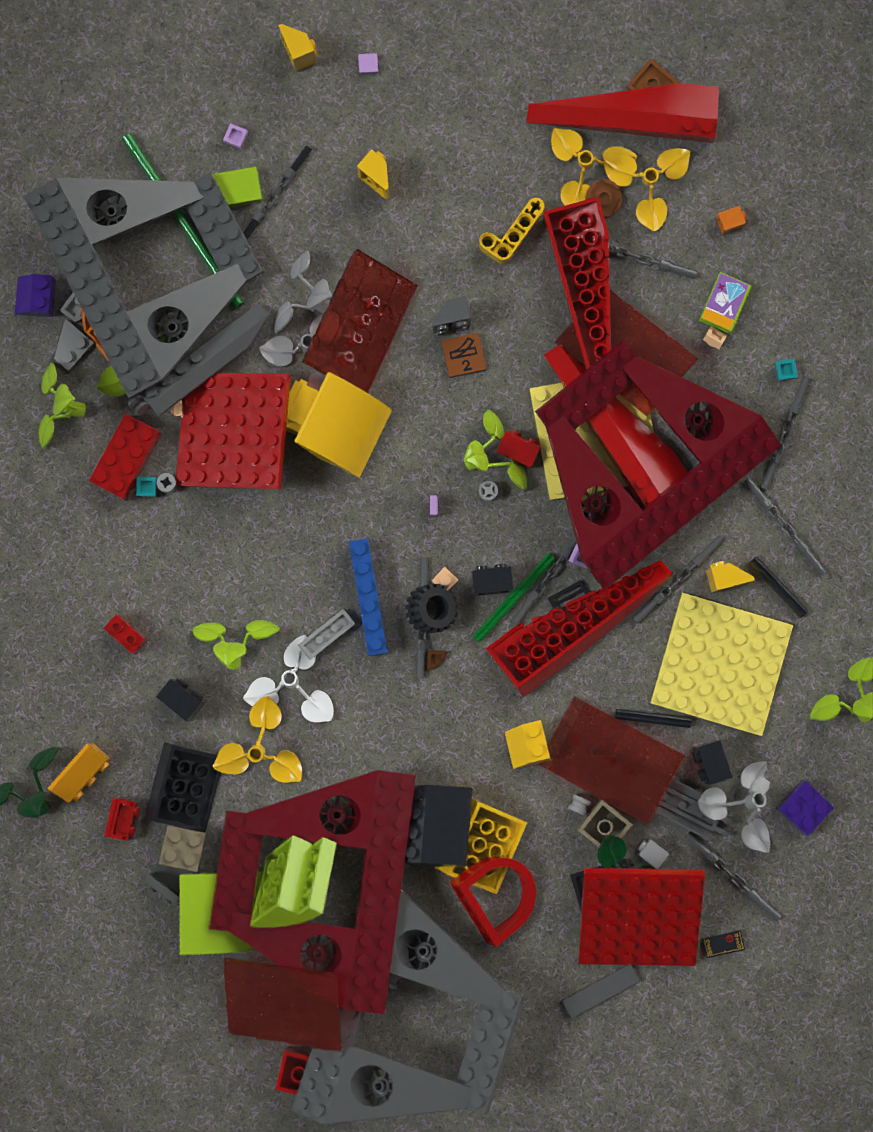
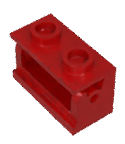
(518, 448)
(125, 634)
(122, 819)

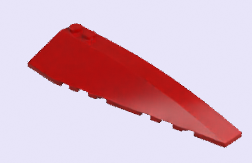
(660, 111)
(582, 259)
(634, 449)
(554, 640)

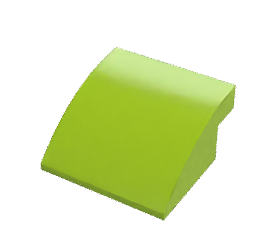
(293, 883)
(195, 913)

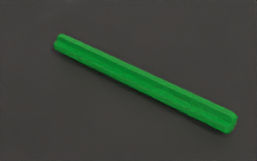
(514, 597)

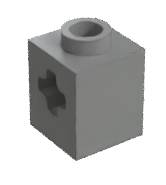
(652, 853)

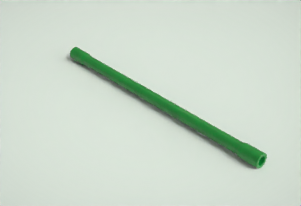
(135, 149)

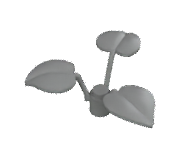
(318, 299)
(280, 349)
(713, 806)

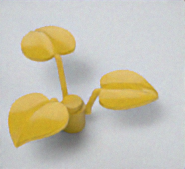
(566, 144)
(622, 169)
(233, 760)

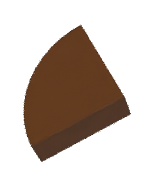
(435, 658)

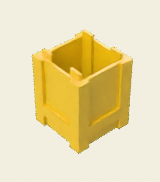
(300, 401)

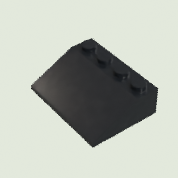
(183, 788)
(439, 826)

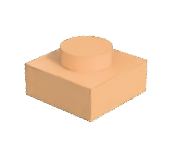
(714, 337)
(177, 409)
(445, 578)

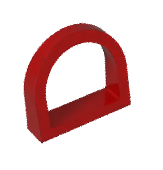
(462, 884)

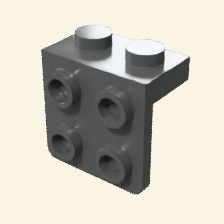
(165, 882)

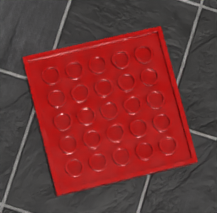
(234, 432)
(640, 916)

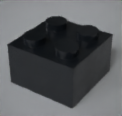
(492, 580)
(180, 699)
(712, 762)

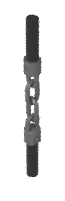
(289, 175)

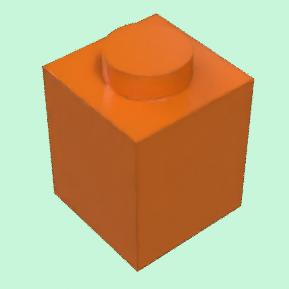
(731, 220)

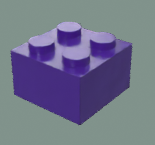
(805, 807)

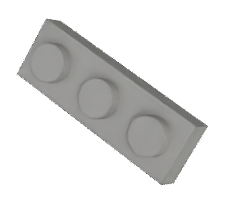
(326, 634)

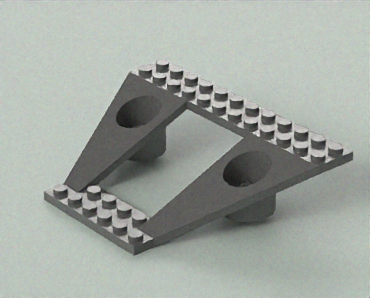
(70, 223)
(338, 1082)

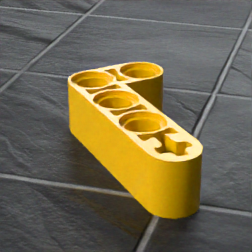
(516, 229)

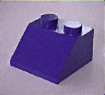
(35, 295)

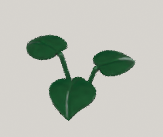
(36, 803)
(612, 851)

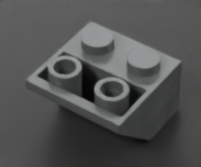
(452, 316)

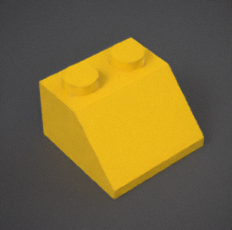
(299, 47)
(374, 172)
(726, 576)
(527, 745)

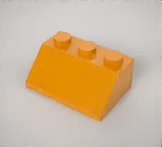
(80, 773)

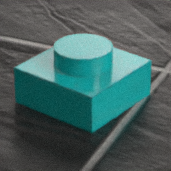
(786, 370)
(146, 487)

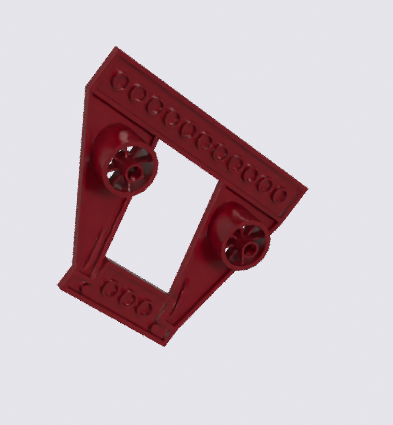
(624, 532)
(380, 825)

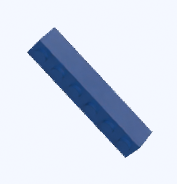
(368, 597)

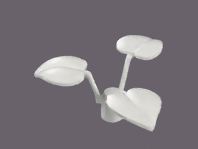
(316, 707)

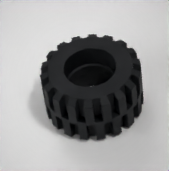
(445, 608)

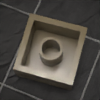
(602, 822)
(182, 849)

